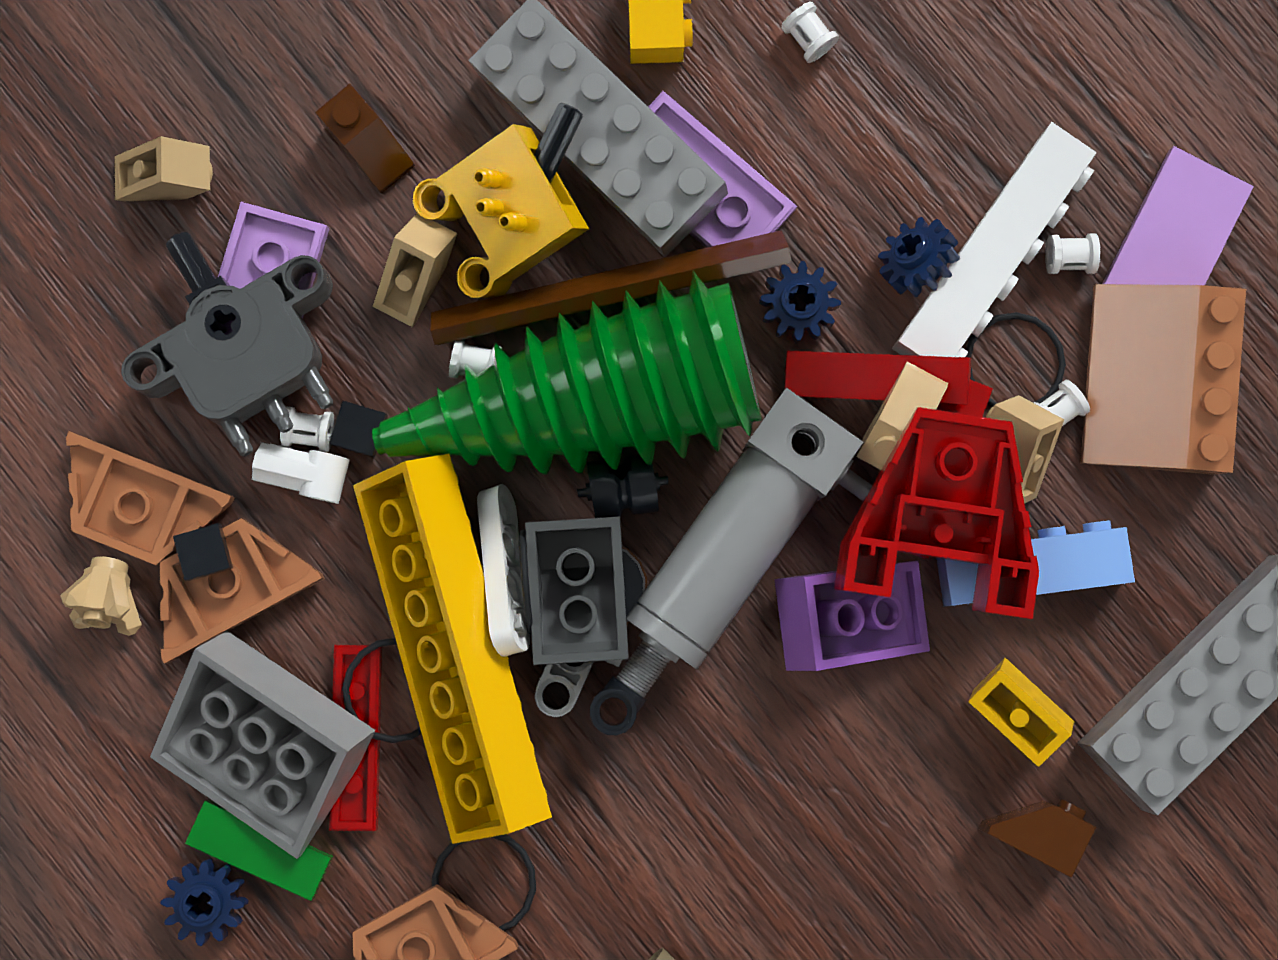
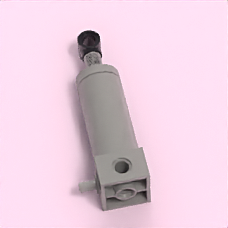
(732, 545)

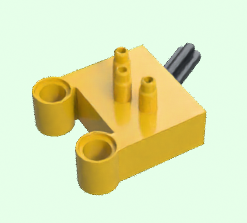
(510, 201)

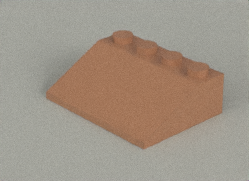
(1163, 377)

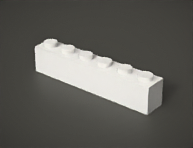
(998, 246)

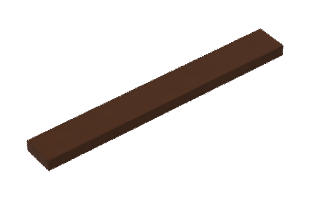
(608, 287)

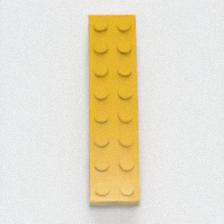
(443, 637)

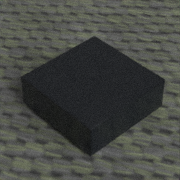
(355, 428)
(203, 552)

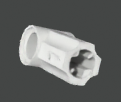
(311, 473)

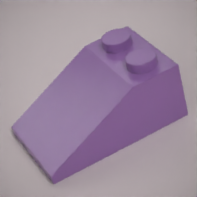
(845, 628)

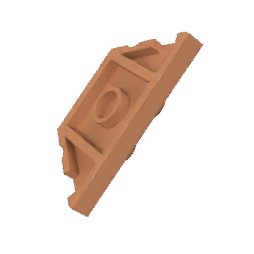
(135, 502)
(208, 606)
(431, 928)

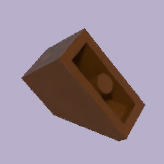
(364, 138)
(1045, 832)

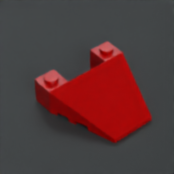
(952, 497)

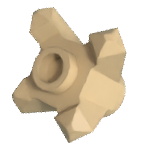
(103, 597)

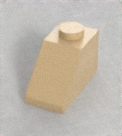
(163, 171)
(414, 268)
(911, 390)
(1035, 436)

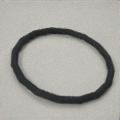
(1059, 347)
(525, 580)
(346, 693)
(531, 873)

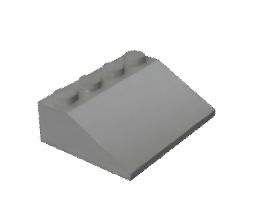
(260, 742)

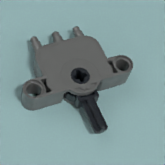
(254, 364)

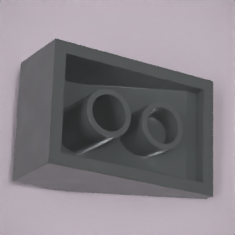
(577, 590)

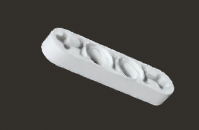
(502, 570)

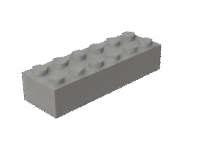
(619, 141)
(1194, 697)

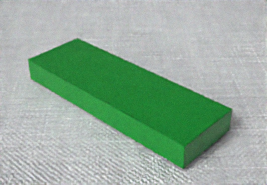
(239, 845)

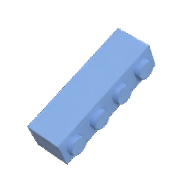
(1064, 561)

